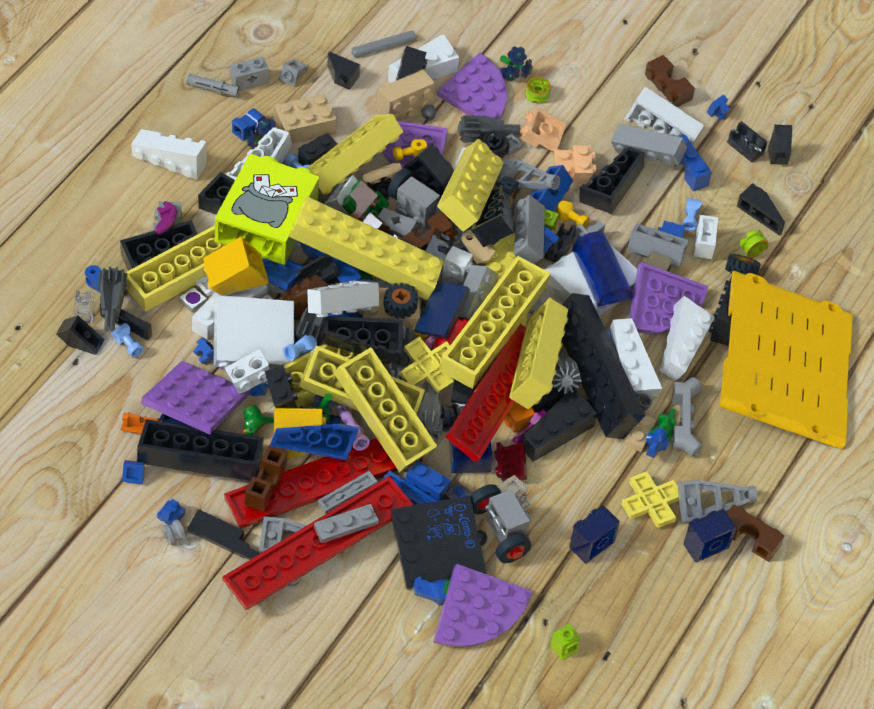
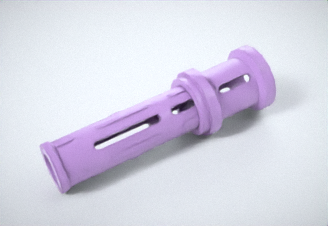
(361, 441)

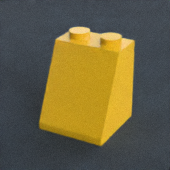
(235, 268)
(296, 418)

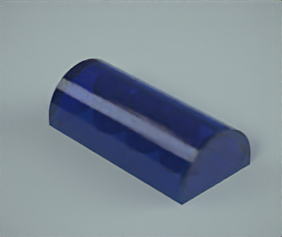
(601, 269)

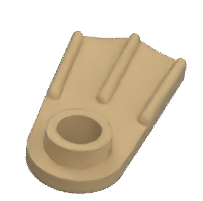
(473, 246)

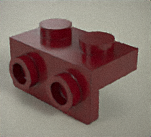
(511, 461)

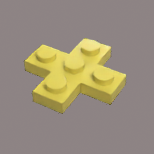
(426, 365)
(651, 499)

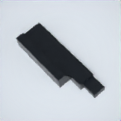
(221, 534)

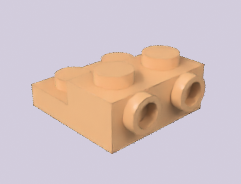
(542, 129)
(577, 162)

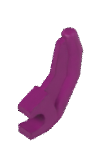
(168, 217)
(536, 417)

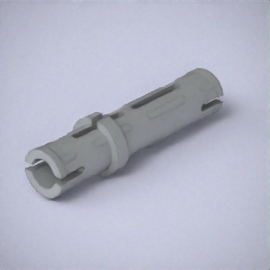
(219, 87)

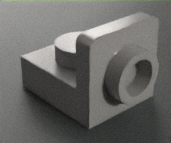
(291, 71)
(580, 230)

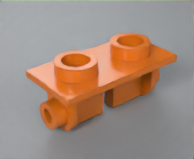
(134, 423)

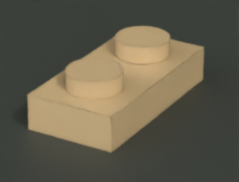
(375, 175)
(637, 437)

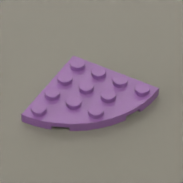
(476, 89)
(411, 131)
(655, 297)
(478, 608)

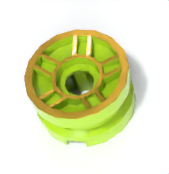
(538, 90)
(754, 244)

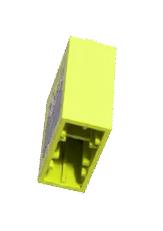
(265, 206)

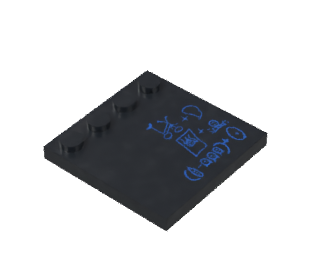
(436, 538)

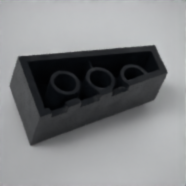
(431, 169)
(214, 194)
(496, 218)
(149, 245)

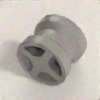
(173, 532)

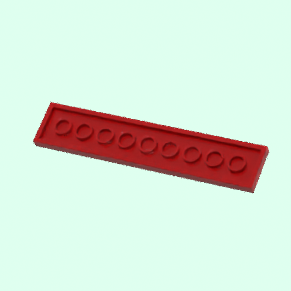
(489, 402)
(312, 482)
(303, 549)

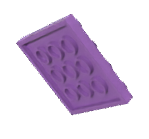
(194, 397)

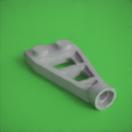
(513, 166)
(691, 501)
(273, 530)

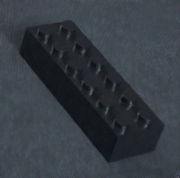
(198, 452)

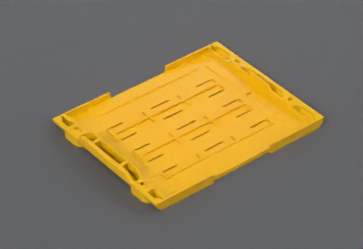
(744, 360)

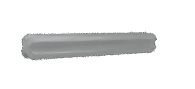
(383, 43)

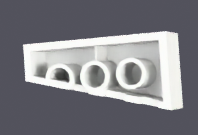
(440, 56)
(274, 144)
(171, 153)
(685, 336)
(634, 358)

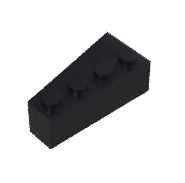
(613, 182)
(721, 327)
(362, 333)
(561, 424)

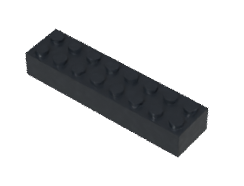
(600, 368)

